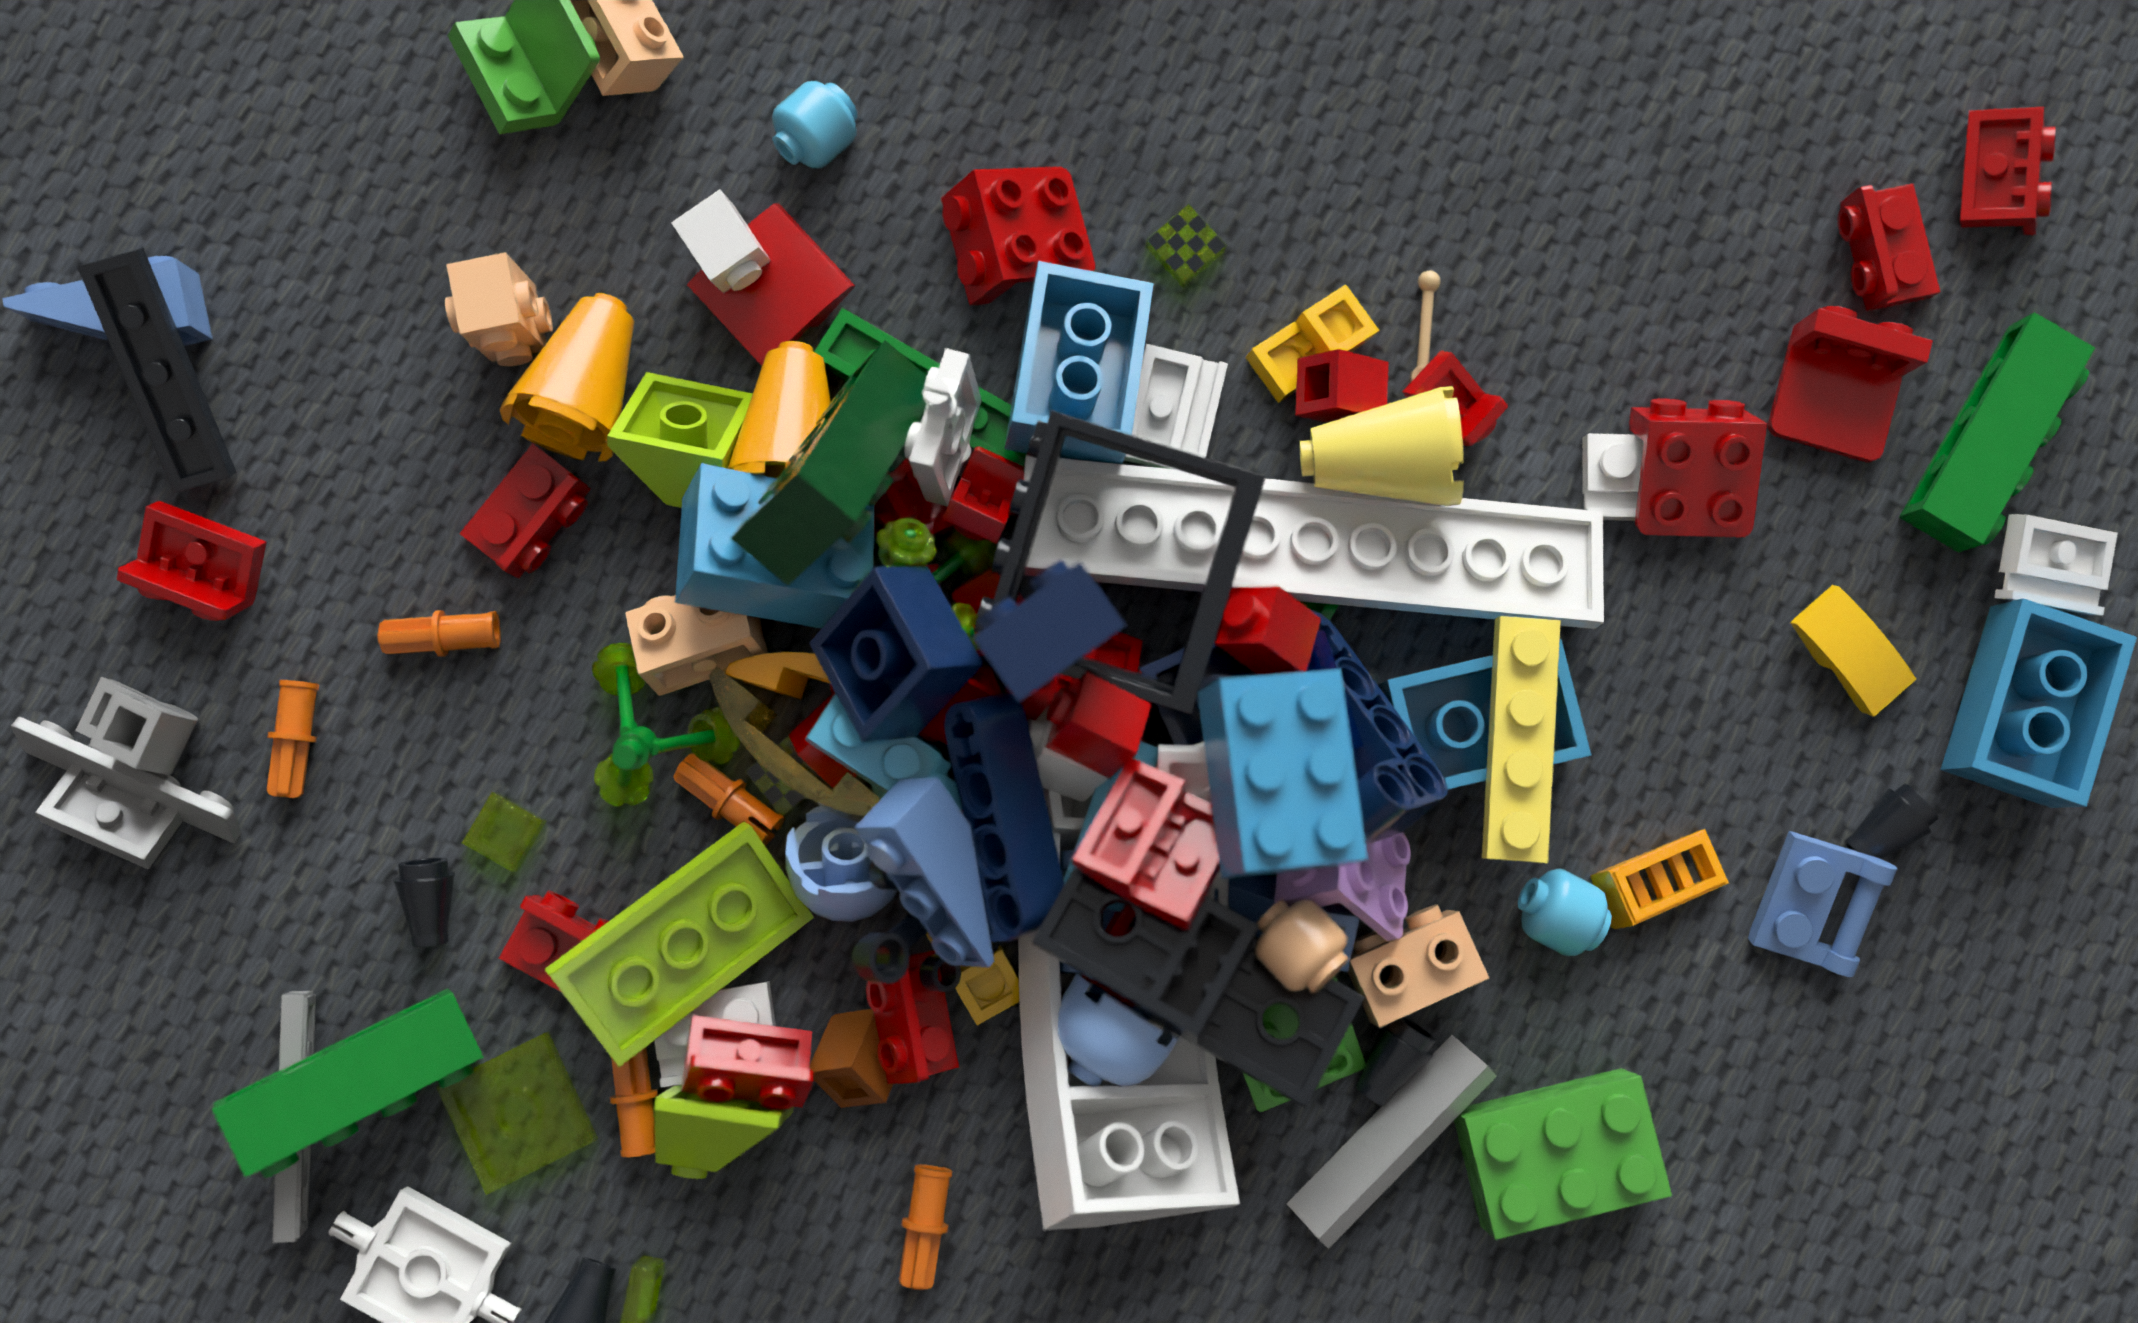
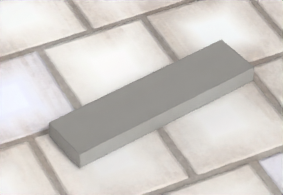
(1390, 1141)
(293, 1183)

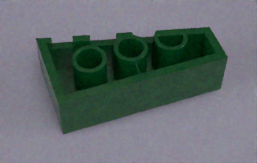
(837, 467)

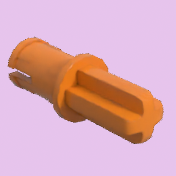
(439, 633)
(291, 738)
(726, 797)
(635, 1105)
(924, 1226)

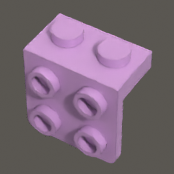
(1367, 888)

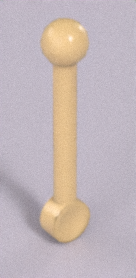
(1429, 283)

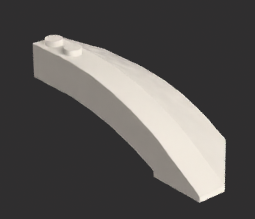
(1111, 1147)

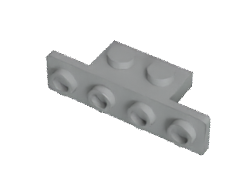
(115, 804)

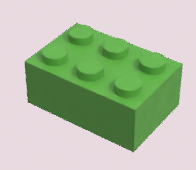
(1561, 1153)

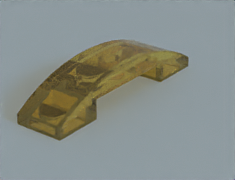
(750, 718)

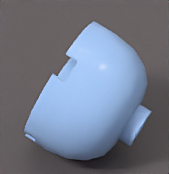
(831, 868)
(1109, 1037)

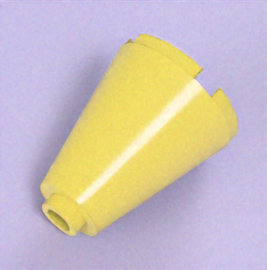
(1391, 450)

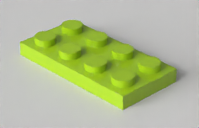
(680, 943)

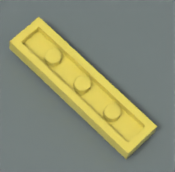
(1521, 739)

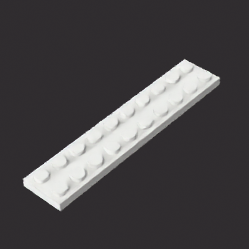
(1326, 544)

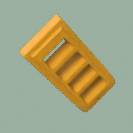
(1627, 893)

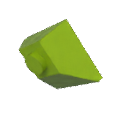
(675, 428)
(708, 1135)

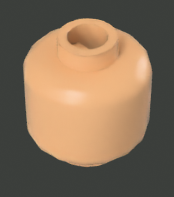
(1301, 945)

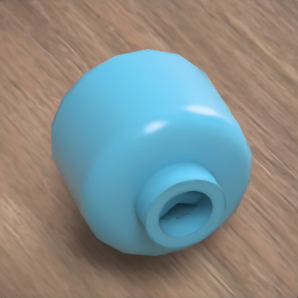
(814, 124)
(1564, 912)

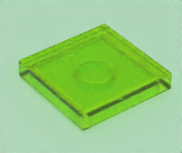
(518, 1113)

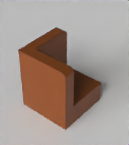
(848, 1060)

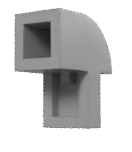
(136, 727)

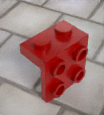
(1011, 221)
(1843, 382)
(1698, 468)

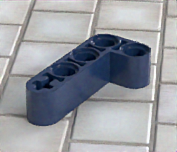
(1392, 768)
(1005, 812)

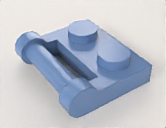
(1803, 895)

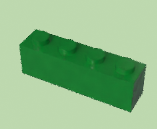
(1998, 434)
(347, 1082)

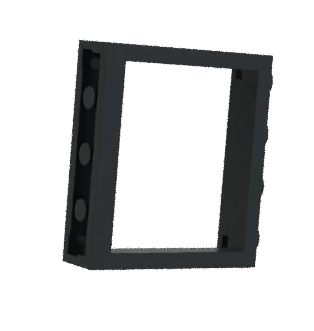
(1029, 504)

